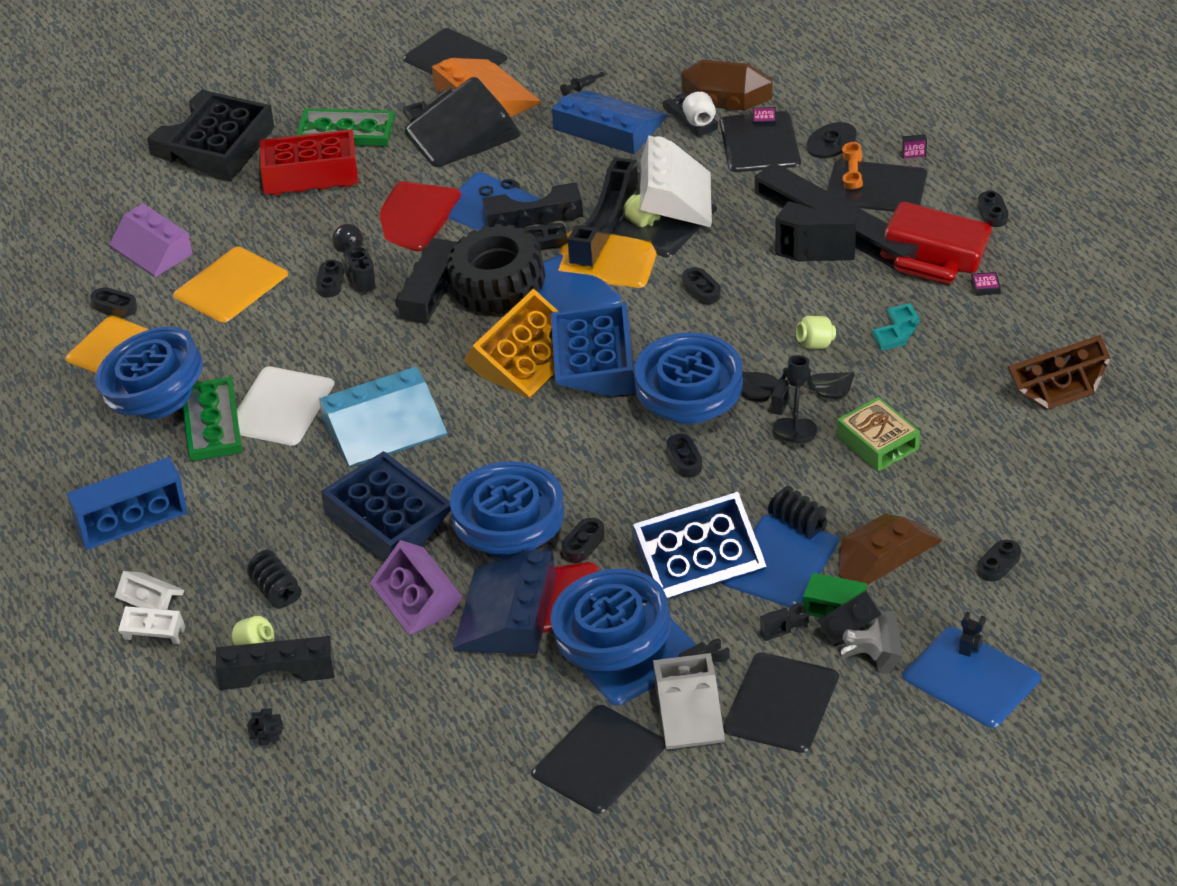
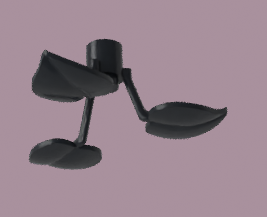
(828, 385)

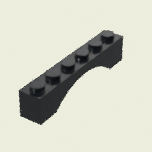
(589, 239)

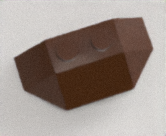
(728, 84)
(1062, 373)
(883, 547)

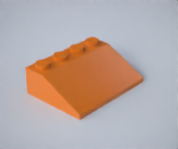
(504, 88)

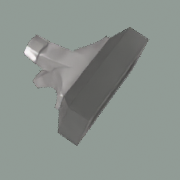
(879, 641)

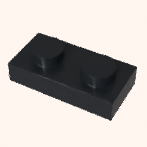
(849, 615)

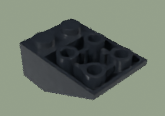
(813, 235)

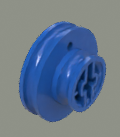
(150, 373)
(688, 377)
(501, 508)
(603, 620)

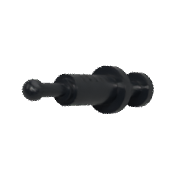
(578, 84)

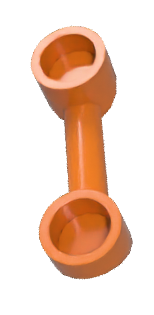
(852, 153)

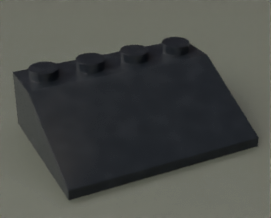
(222, 134)

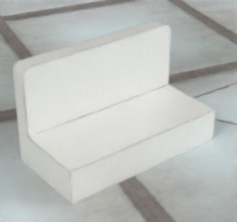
(145, 591)

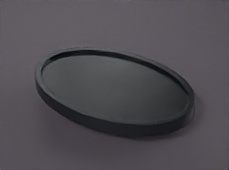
(830, 139)

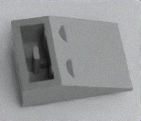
(688, 701)

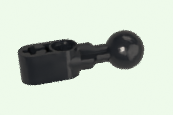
(360, 266)

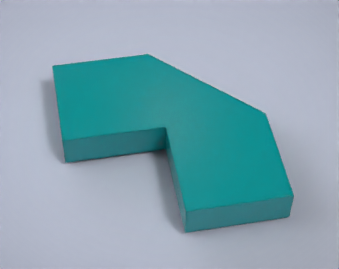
(904, 324)

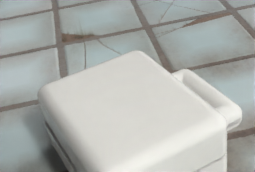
(281, 405)

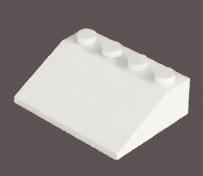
(674, 183)

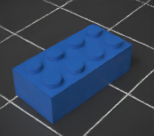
(127, 503)

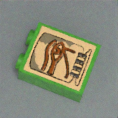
(878, 434)

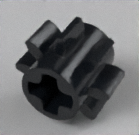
(265, 726)

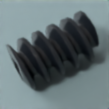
(798, 511)
(273, 579)

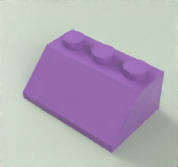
(150, 240)
(415, 588)

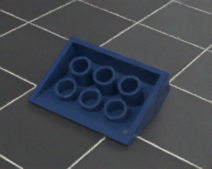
(384, 505)
(508, 604)

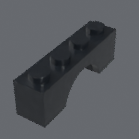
(159, 137)
(560, 204)
(306, 657)

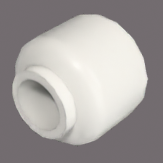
(699, 109)

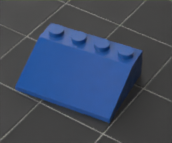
(606, 120)
(594, 349)
(698, 545)

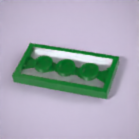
(368, 126)
(212, 420)

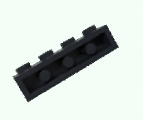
(426, 283)

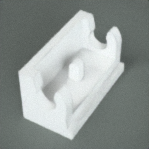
(151, 623)

